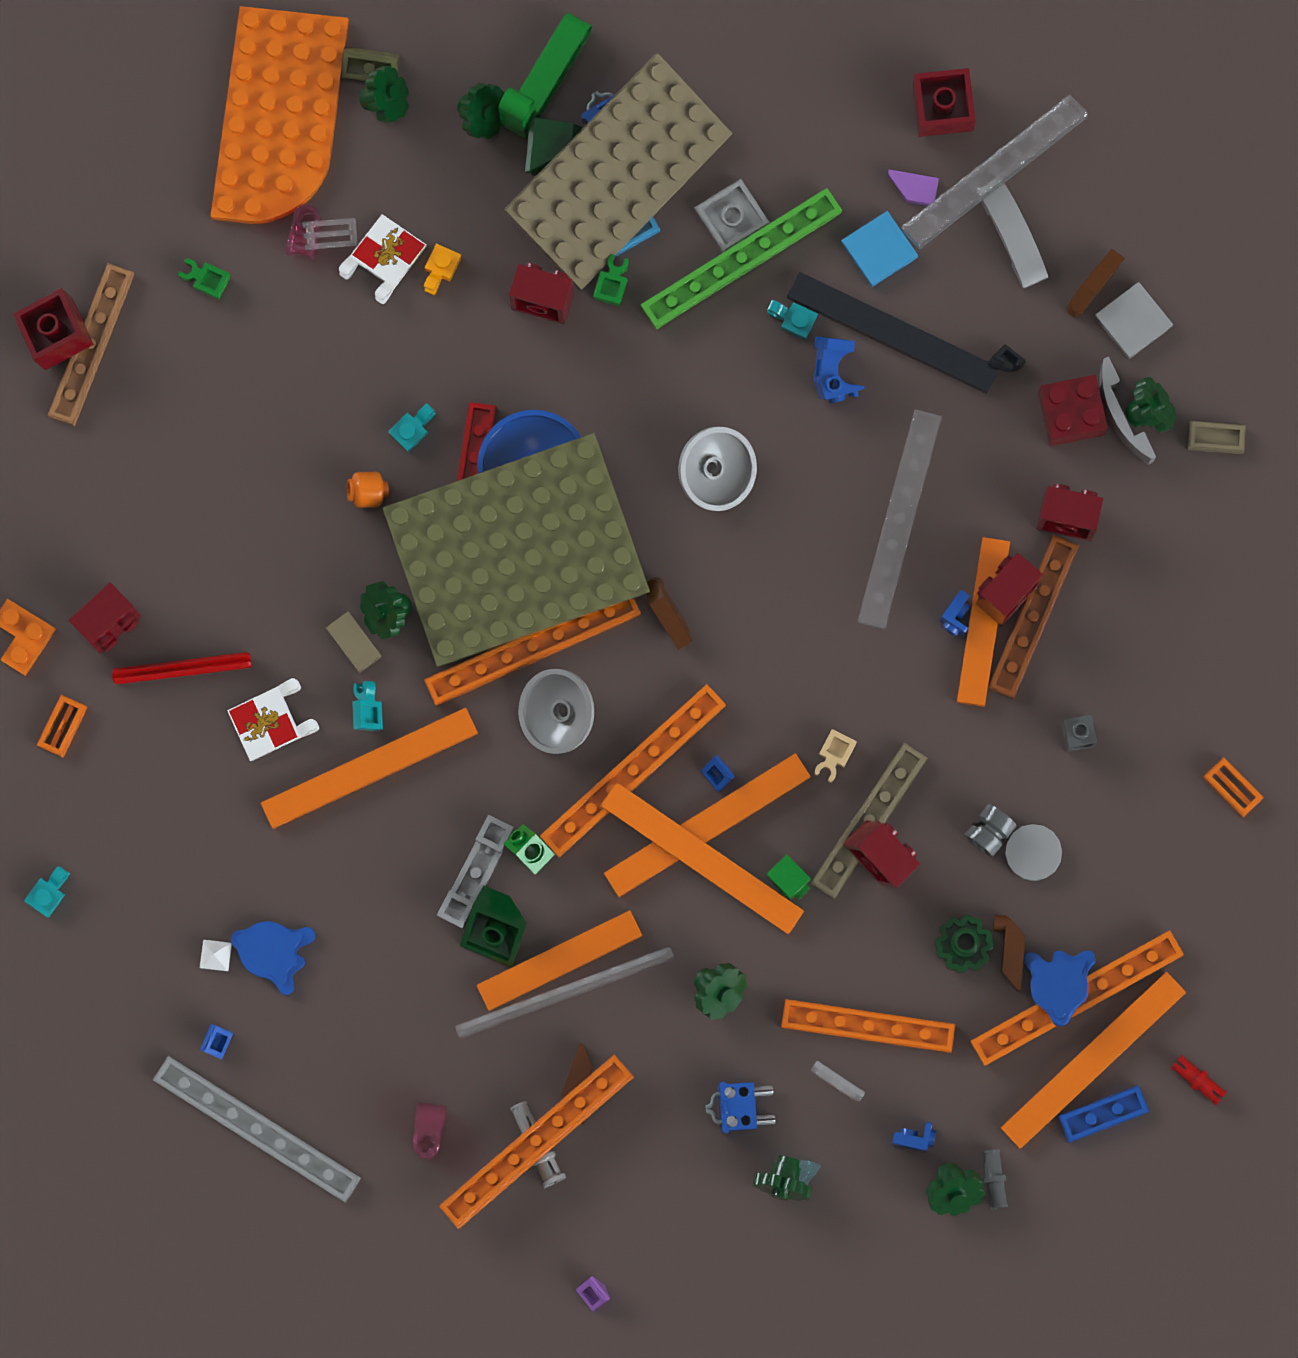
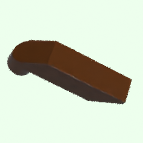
(1094, 283)
(668, 613)
(1012, 950)
(579, 1071)

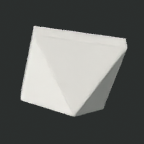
(215, 955)

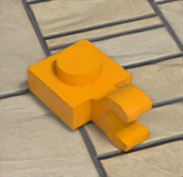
(441, 266)

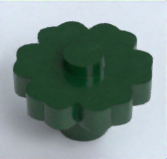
(385, 94)
(481, 110)
(1151, 406)
(384, 609)
(964, 944)
(719, 990)
(783, 1181)
(954, 1190)

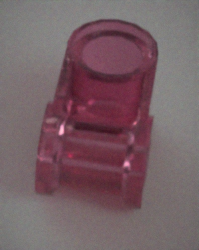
(296, 241)
(429, 1124)

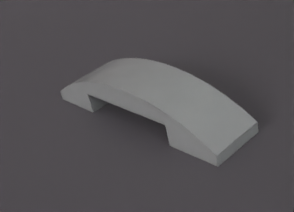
(1015, 237)
(1137, 444)
(475, 871)

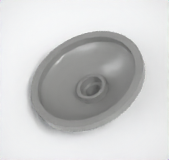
(731, 472)
(543, 711)

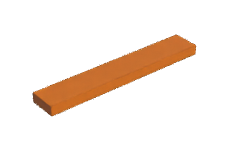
(981, 630)
(559, 960)
(868, 1026)

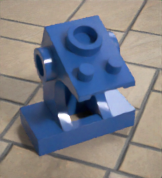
(826, 369)

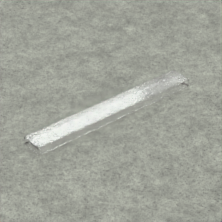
(994, 171)
(899, 519)
(564, 992)

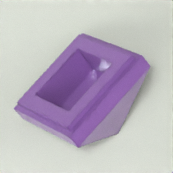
(593, 1293)

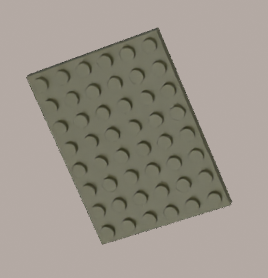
(516, 550)

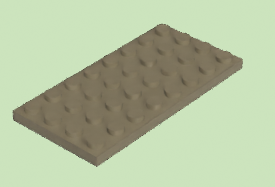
(618, 171)

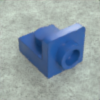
(956, 608)
(908, 1138)

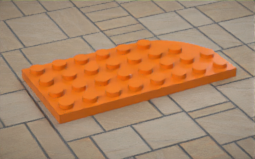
(278, 113)

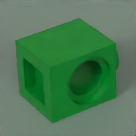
(535, 855)
(789, 878)

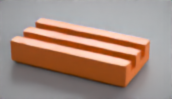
(71, 731)
(1225, 795)

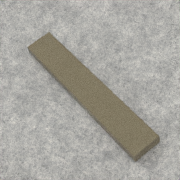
(875, 808)

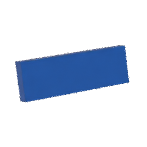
(1103, 1114)

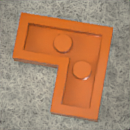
(30, 636)

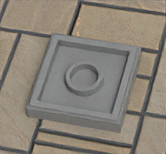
(731, 215)
(1133, 320)

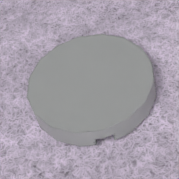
(1033, 852)

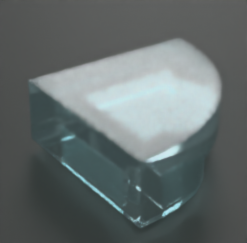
(808, 1170)

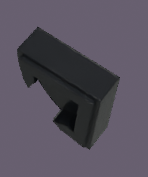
(1006, 360)

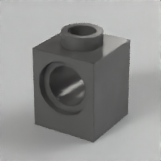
(1078, 733)

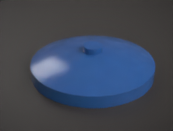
(523, 436)

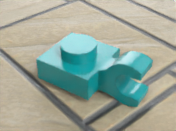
(796, 320)
(410, 430)
(366, 711)
(46, 895)

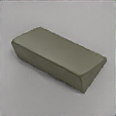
(359, 62)

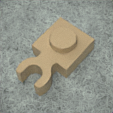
(836, 751)

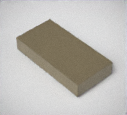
(1216, 437)
(353, 642)

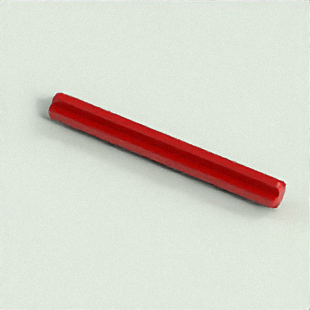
(181, 668)

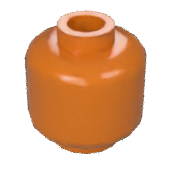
(367, 489)

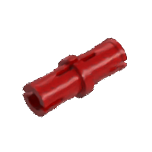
(1198, 1080)

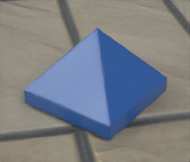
(717, 773)
(216, 1041)

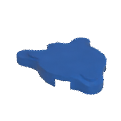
(271, 952)
(1059, 984)

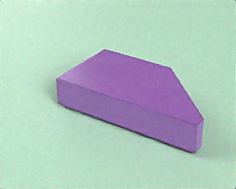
(915, 187)

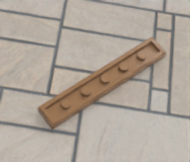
(99, 324)

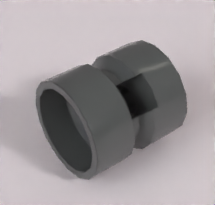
(990, 830)

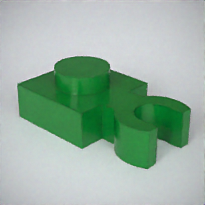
(207, 280)
(612, 285)

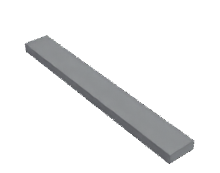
(257, 1129)

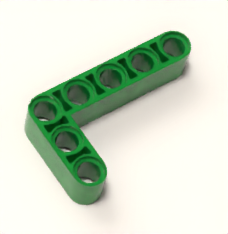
(545, 77)

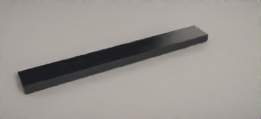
(892, 332)

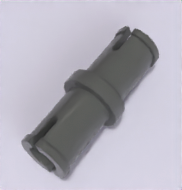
(994, 1179)

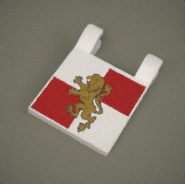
(386, 253)
(267, 722)

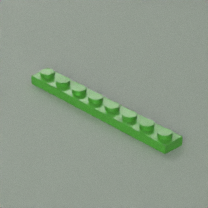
(741, 258)

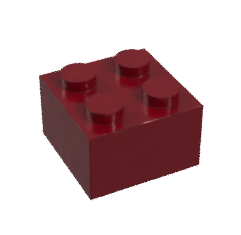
(943, 102)
(541, 293)
(53, 329)
(1072, 410)
(1070, 512)
(1009, 589)
(105, 618)
(882, 853)

